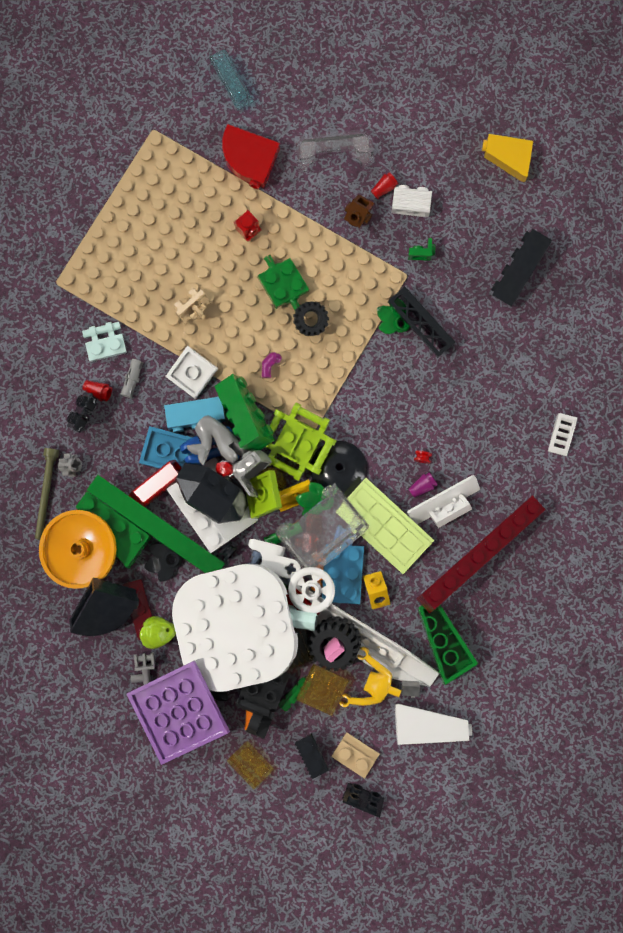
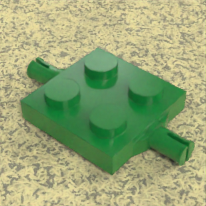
(283, 283)

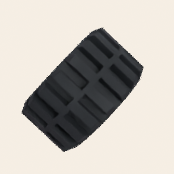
(341, 630)

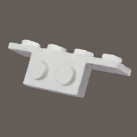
(447, 504)

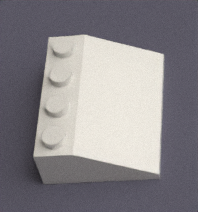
(210, 532)

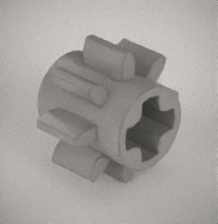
(70, 465)

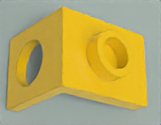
(376, 588)

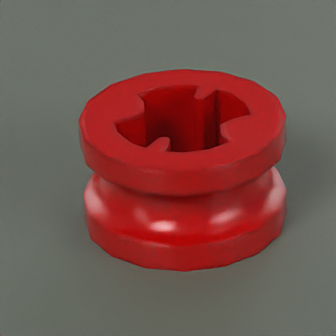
(423, 457)

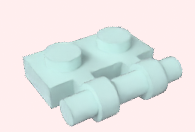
(105, 347)

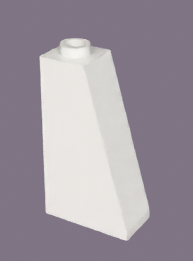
(424, 726)

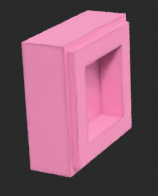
(333, 649)

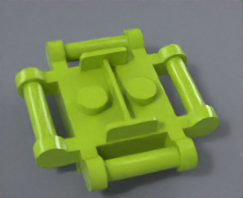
(299, 441)

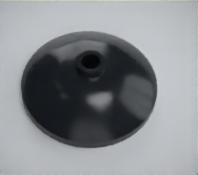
(353, 470)

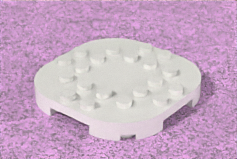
(235, 626)

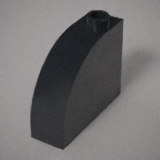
(103, 608)

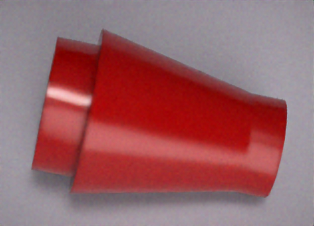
(385, 184)
(99, 390)

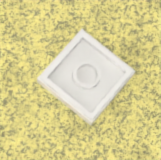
(191, 372)

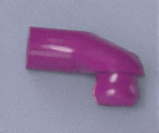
(268, 362)

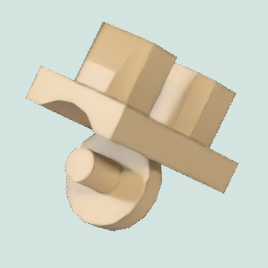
(193, 307)

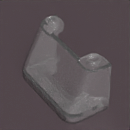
(355, 141)
(323, 529)

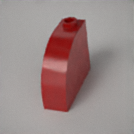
(249, 155)

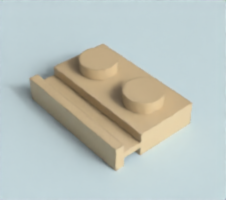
(355, 755)

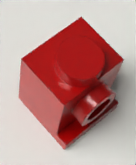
(247, 226)

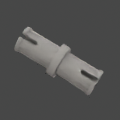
(131, 378)

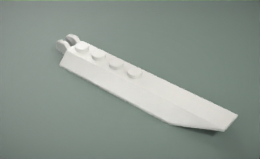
(394, 657)

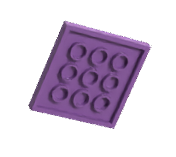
(178, 712)

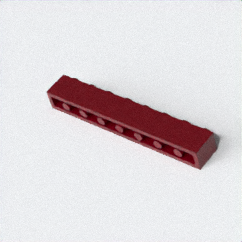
(480, 554)

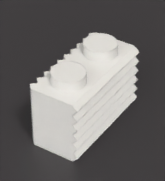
(411, 201)

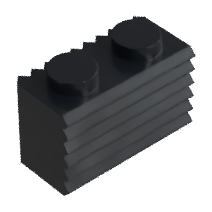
(312, 756)

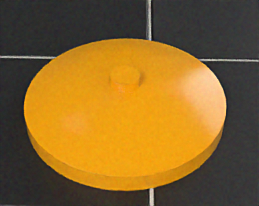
(77, 548)

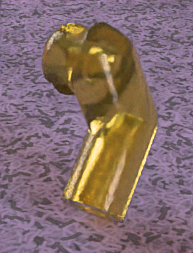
(281, 480)

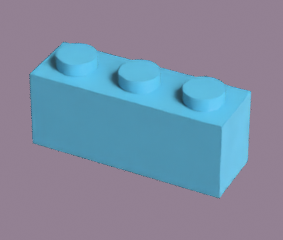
(189, 413)

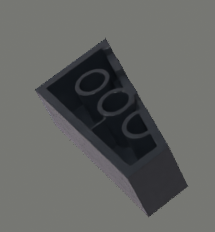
(521, 267)

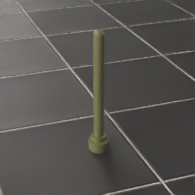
(50, 457)

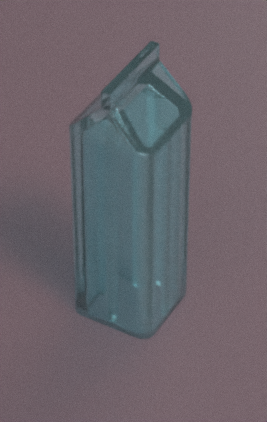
(231, 79)

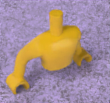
(377, 684)

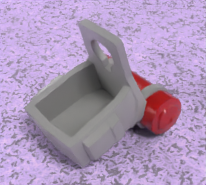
(245, 469)

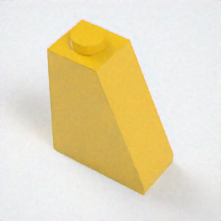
(509, 154)

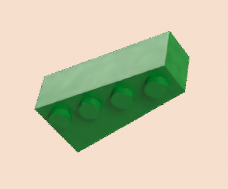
(446, 644)

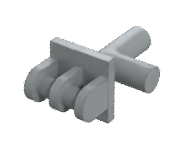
(145, 667)

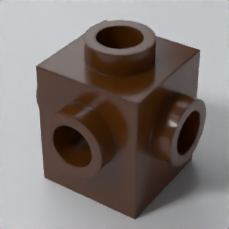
(358, 211)

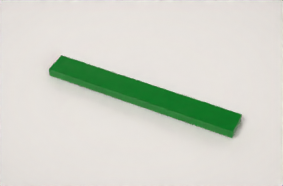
(154, 525)

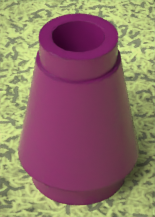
(423, 485)

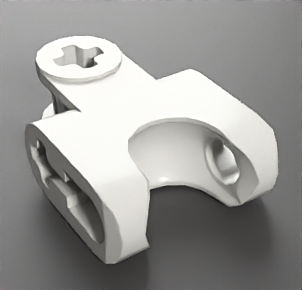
(273, 558)

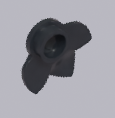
(160, 562)

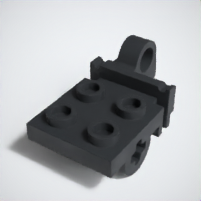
(261, 700)

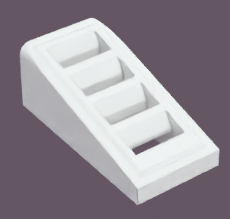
(562, 417)

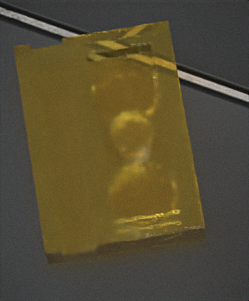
(250, 764)

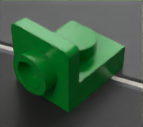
(422, 253)

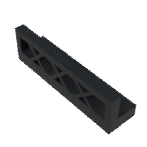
(425, 319)

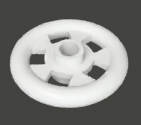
(298, 580)

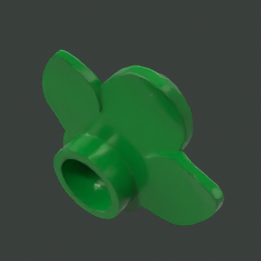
(390, 318)
(311, 498)

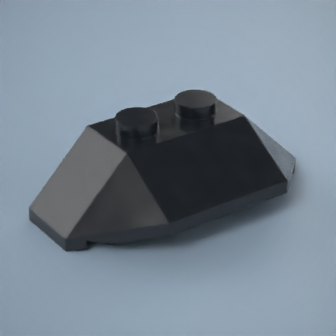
(211, 493)

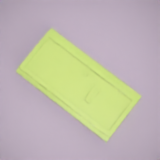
(389, 527)

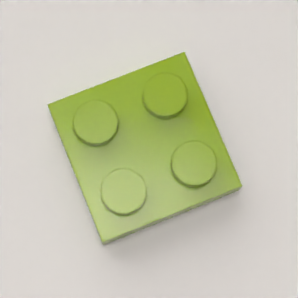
(268, 497)

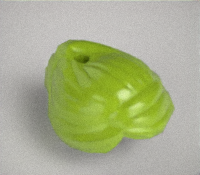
(156, 632)

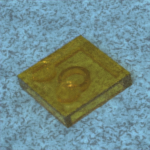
(322, 689)

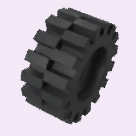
(321, 314)

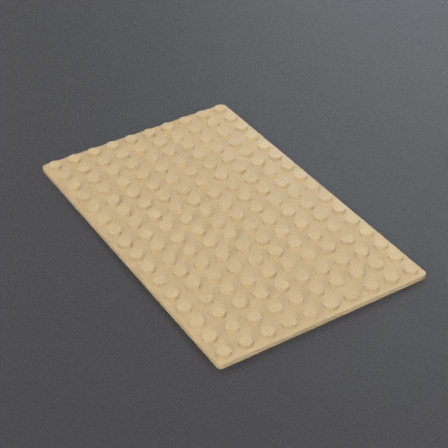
(176, 232)

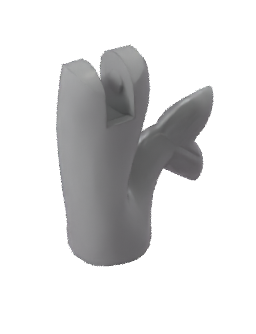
(226, 442)

